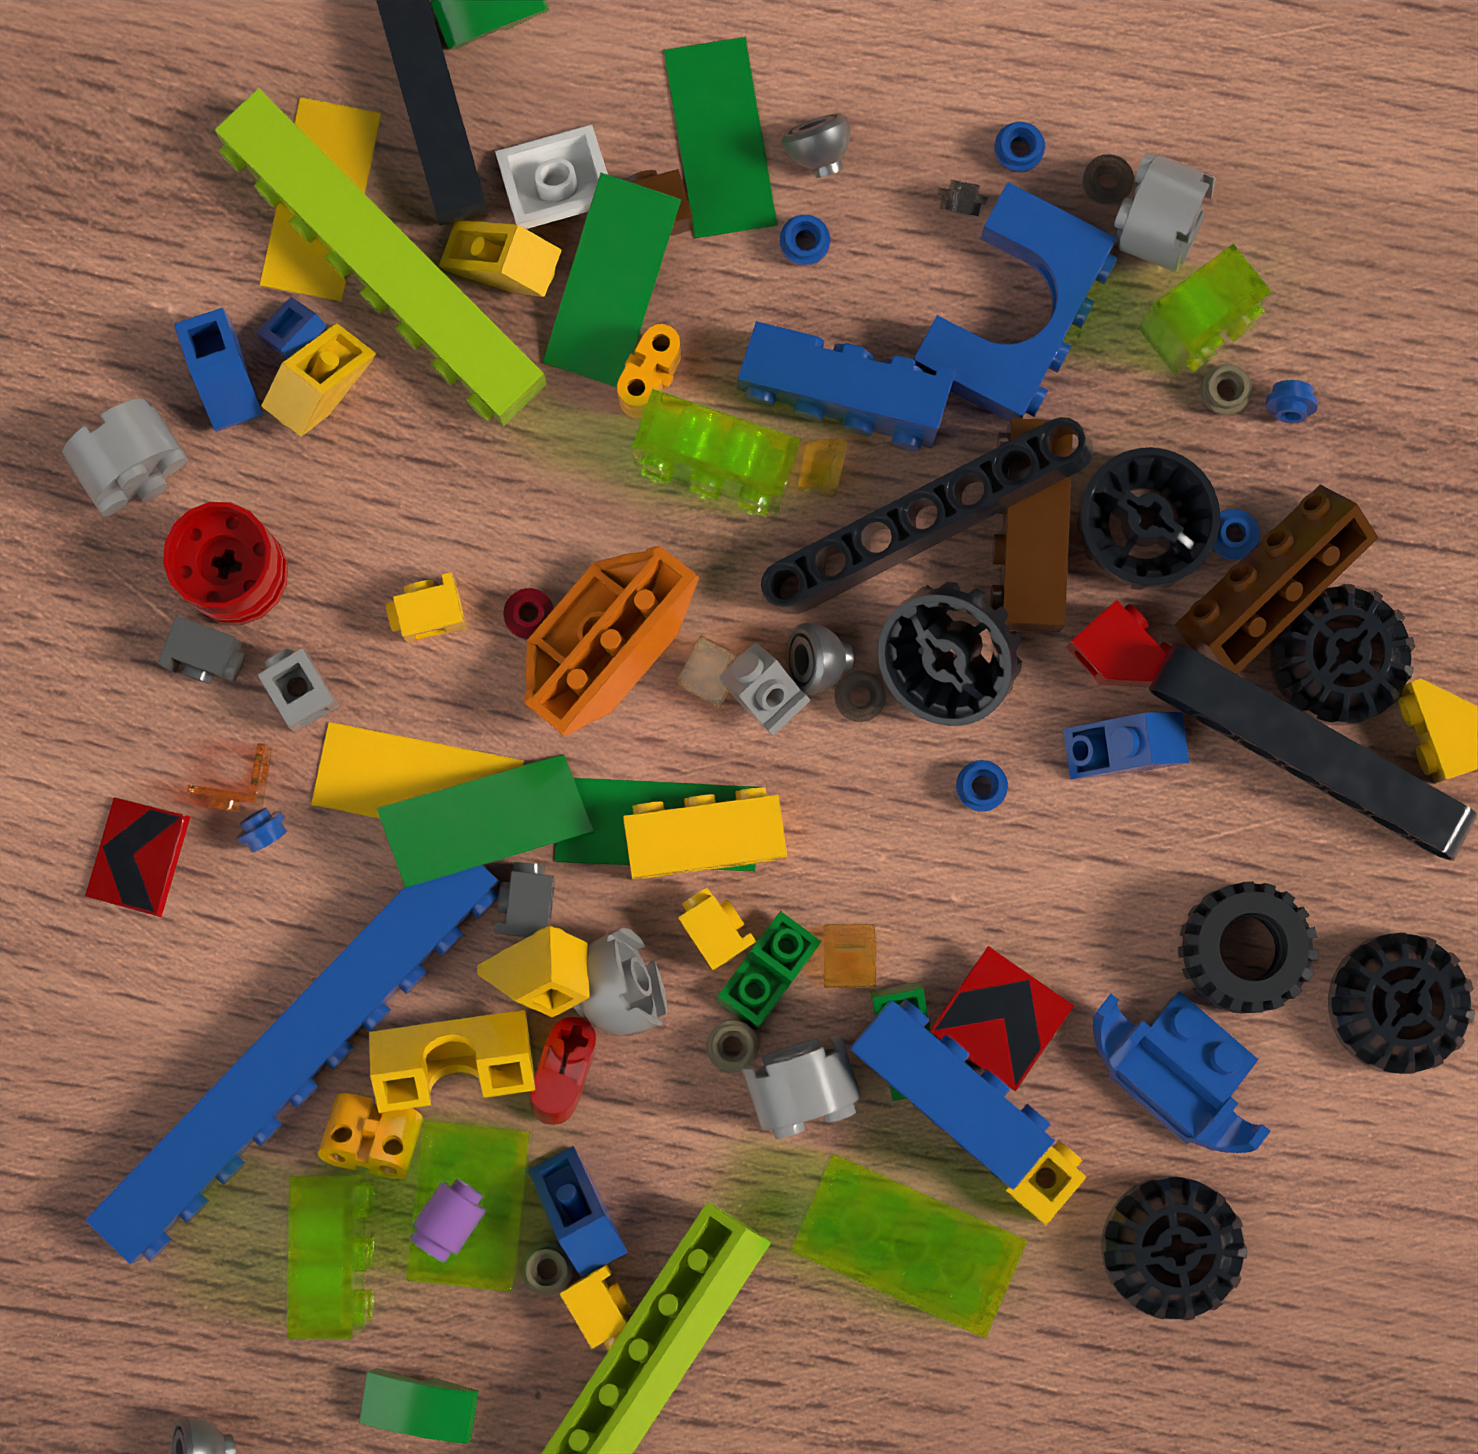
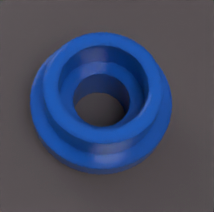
(1021, 132)
(804, 225)
(1292, 401)
(1236, 551)
(993, 774)
(261, 829)

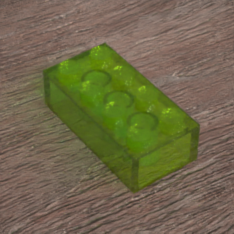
(908, 1244)

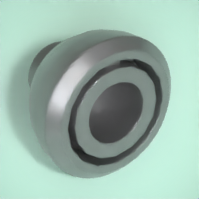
(819, 143)
(817, 658)
(200, 1436)

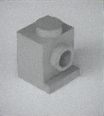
(281, 672)
(764, 688)

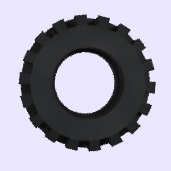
(1290, 935)

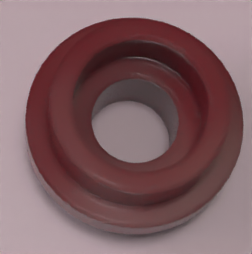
(516, 602)

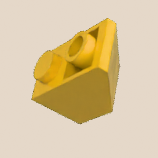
(1444, 728)
(541, 971)

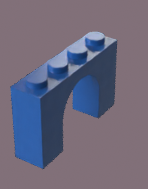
(1069, 259)

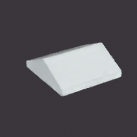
(551, 176)

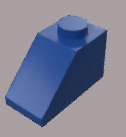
(577, 1212)

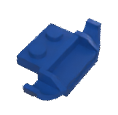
(1181, 1072)

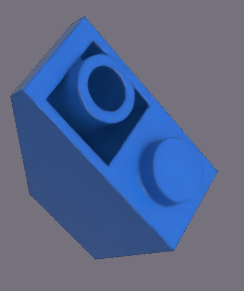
(219, 369)
(1126, 745)

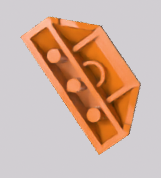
(605, 636)

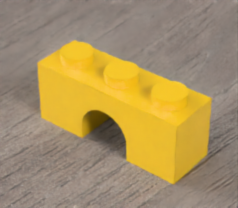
(412, 1058)

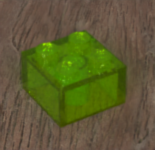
(1204, 309)

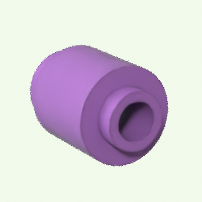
(448, 1219)

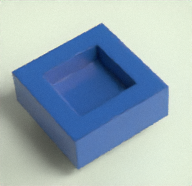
(291, 328)

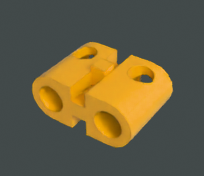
(649, 368)
(370, 1139)

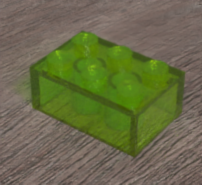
(715, 454)
(497, 1166)
(329, 1255)

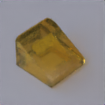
(822, 466)
(702, 671)
(849, 955)

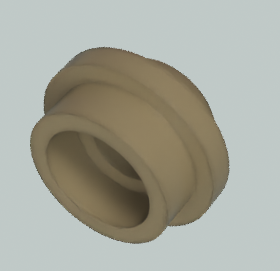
(1236, 378)
(727, 1029)
(535, 1281)

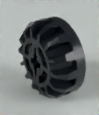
(1185, 542)
(933, 679)
(1312, 687)
(1375, 1039)
(1127, 1255)

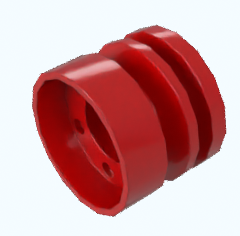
(213, 539)

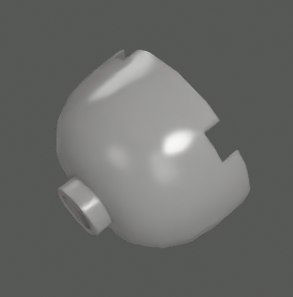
(622, 990)

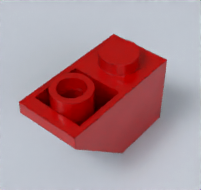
(1119, 649)

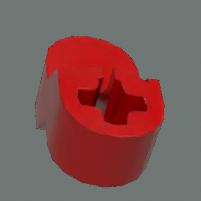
(568, 1046)

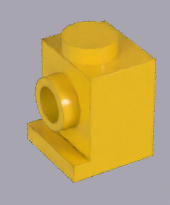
(427, 610)
(714, 928)
(1046, 1202)
(597, 1307)

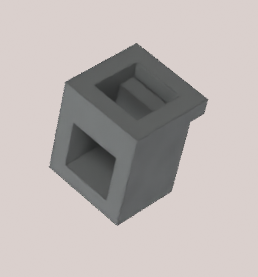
(202, 652)
(526, 900)

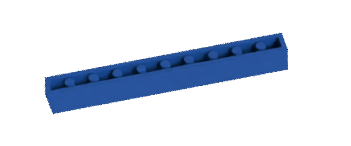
(287, 1059)

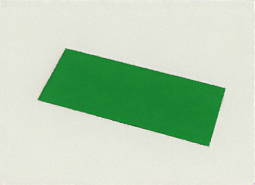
(720, 137)
(611, 279)
(610, 800)
(484, 820)

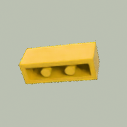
(704, 834)

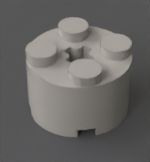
(1164, 211)
(124, 456)
(802, 1085)

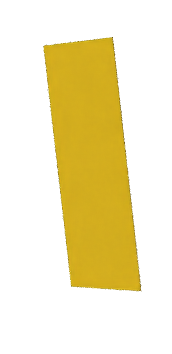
(348, 140)
(375, 769)

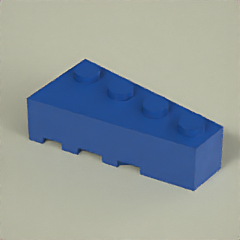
(845, 385)
(952, 1093)

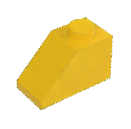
(501, 257)
(317, 379)

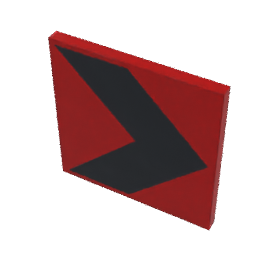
(137, 856)
(1002, 1017)

